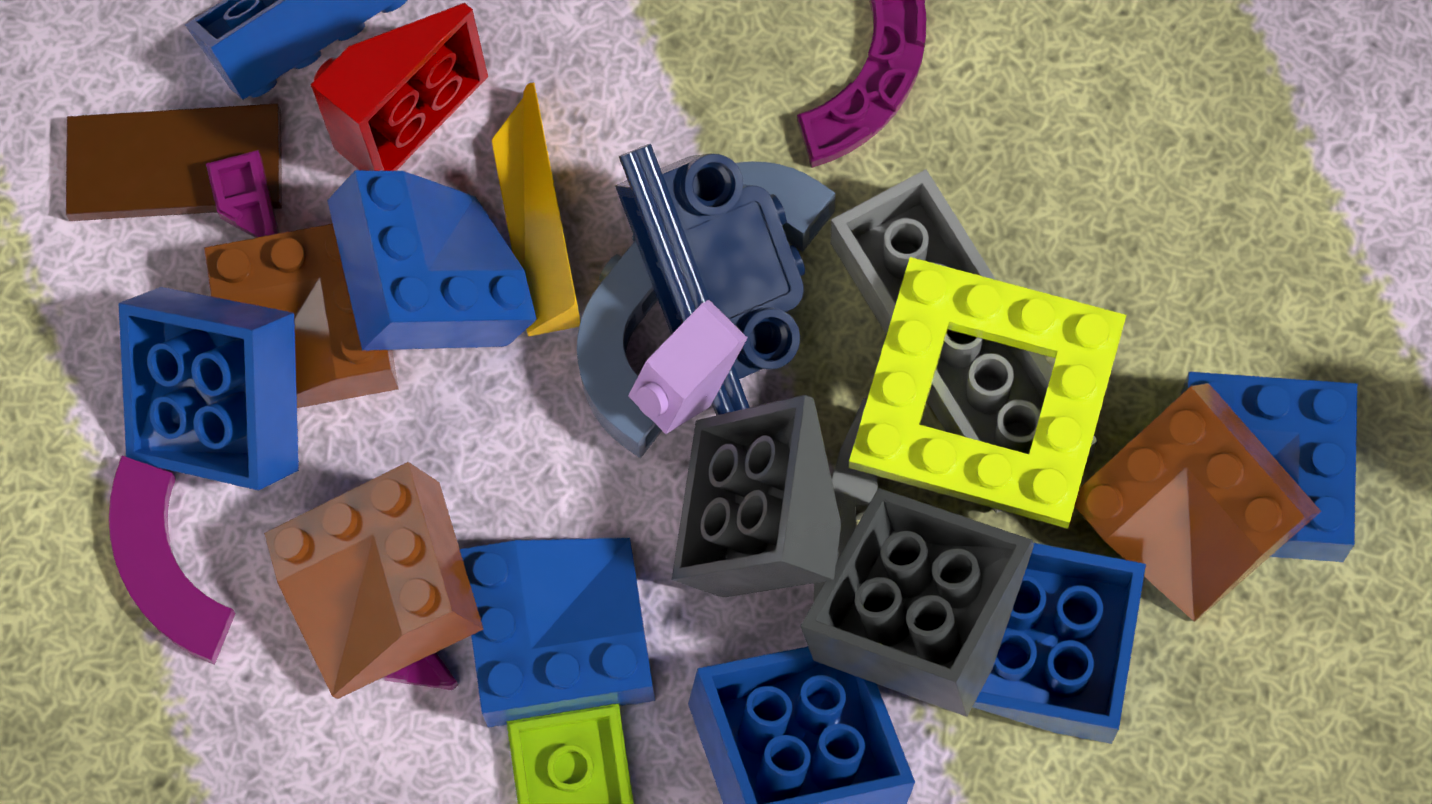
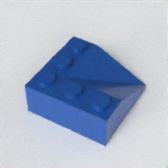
(426, 265)
(209, 387)
(1313, 437)
(557, 627)
(1067, 644)
(797, 733)

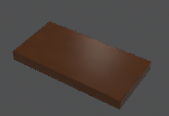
(159, 159)

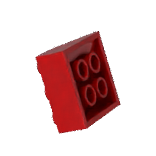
(399, 87)

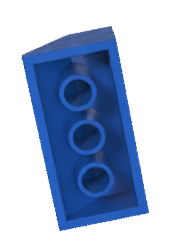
(264, 39)

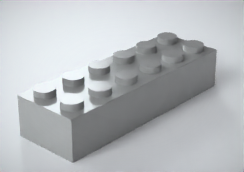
(979, 384)

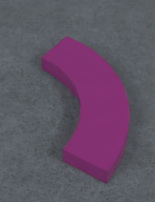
(879, 88)
(149, 567)

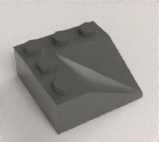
(758, 502)
(919, 601)

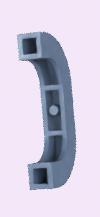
(629, 295)

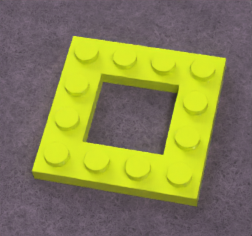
(1031, 484)

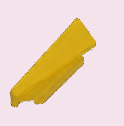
(535, 216)

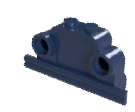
(717, 243)

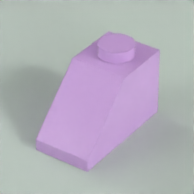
(688, 368)

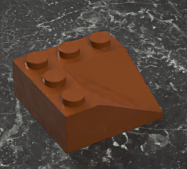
(305, 276)
(1195, 501)
(375, 578)

